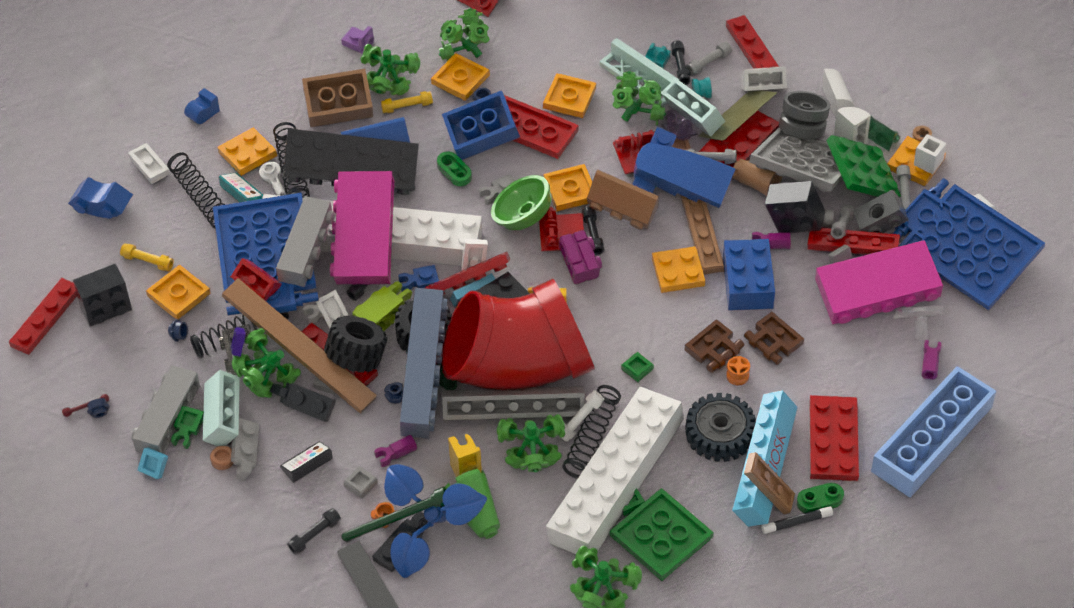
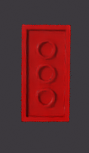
(541, 129)
(745, 137)
(834, 438)

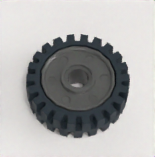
(720, 427)

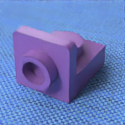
(357, 39)

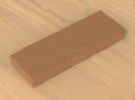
(769, 483)

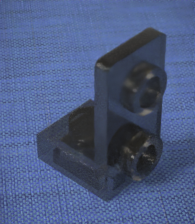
(225, 344)

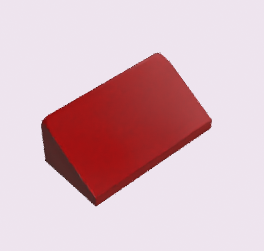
(256, 279)

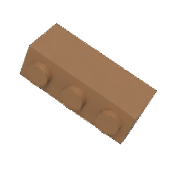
(622, 200)

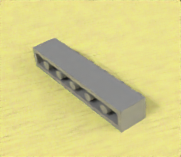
(512, 403)

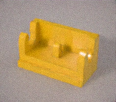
(464, 457)

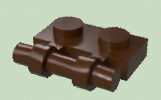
(778, 333)
(709, 341)

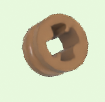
(921, 130)

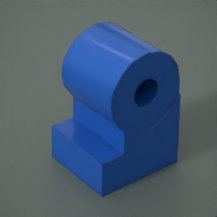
(202, 107)

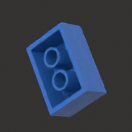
(480, 125)
(748, 274)

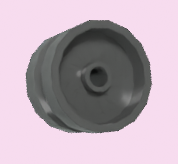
(804, 115)

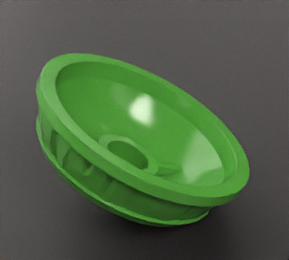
(522, 203)

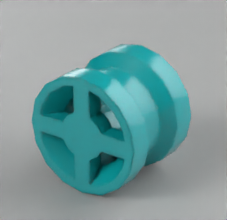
(702, 87)

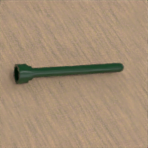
(435, 499)

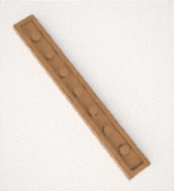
(701, 228)
(298, 345)

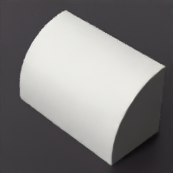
(764, 78)
(836, 90)
(852, 124)

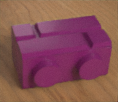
(580, 257)

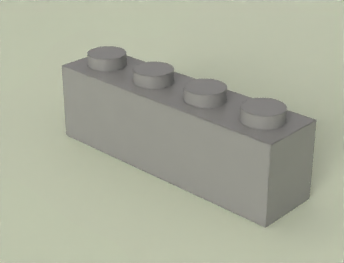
(305, 241)
(158, 421)

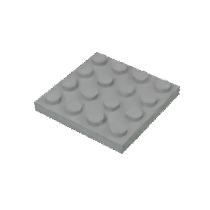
(798, 159)

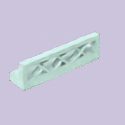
(634, 61)

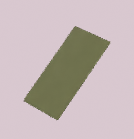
(740, 112)

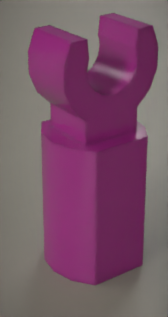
(776, 240)
(930, 361)
(396, 450)

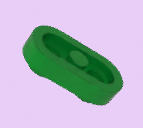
(457, 171)
(821, 497)

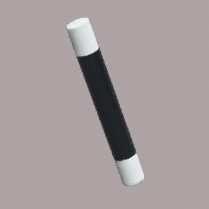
(797, 520)

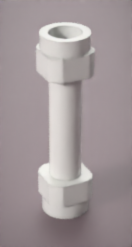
(594, 400)

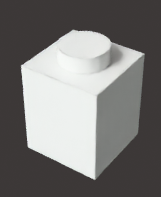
(929, 154)

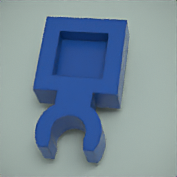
(420, 278)

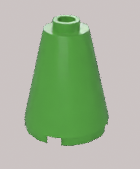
(486, 522)

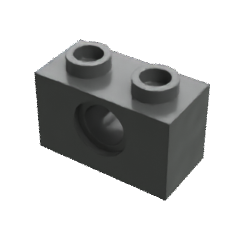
(881, 213)

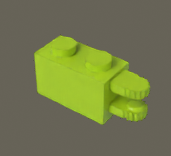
(383, 305)

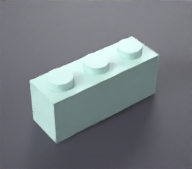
(693, 107)
(221, 408)

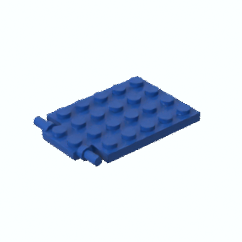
(259, 234)
(969, 242)

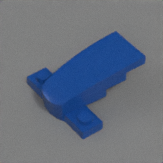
(680, 171)

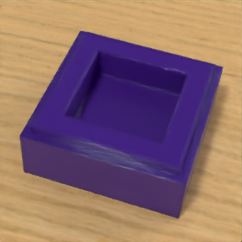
(238, 341)

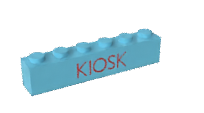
(770, 443)

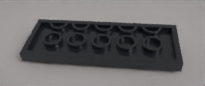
(322, 155)

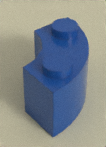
(100, 198)

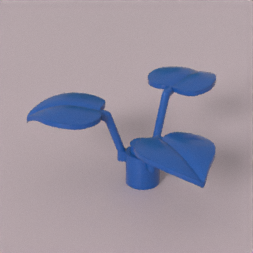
(461, 506)

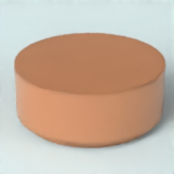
(221, 458)

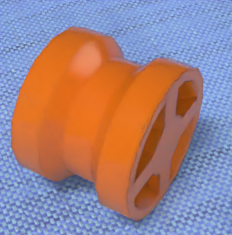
(742, 367)

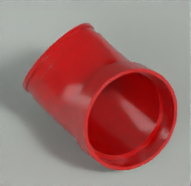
(514, 341)

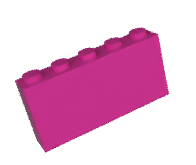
(363, 227)
(878, 282)

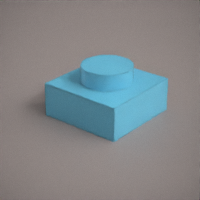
(152, 463)

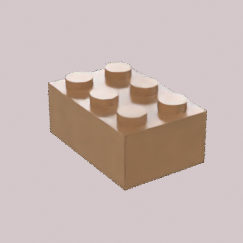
(337, 97)

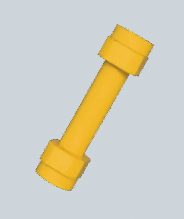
(388, 106)
(163, 262)

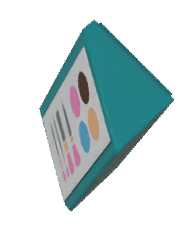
(239, 187)

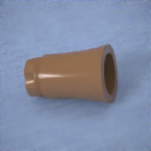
(755, 177)

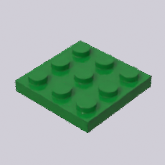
(862, 167)
(661, 534)

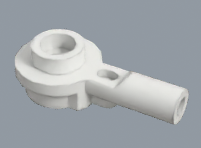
(271, 173)

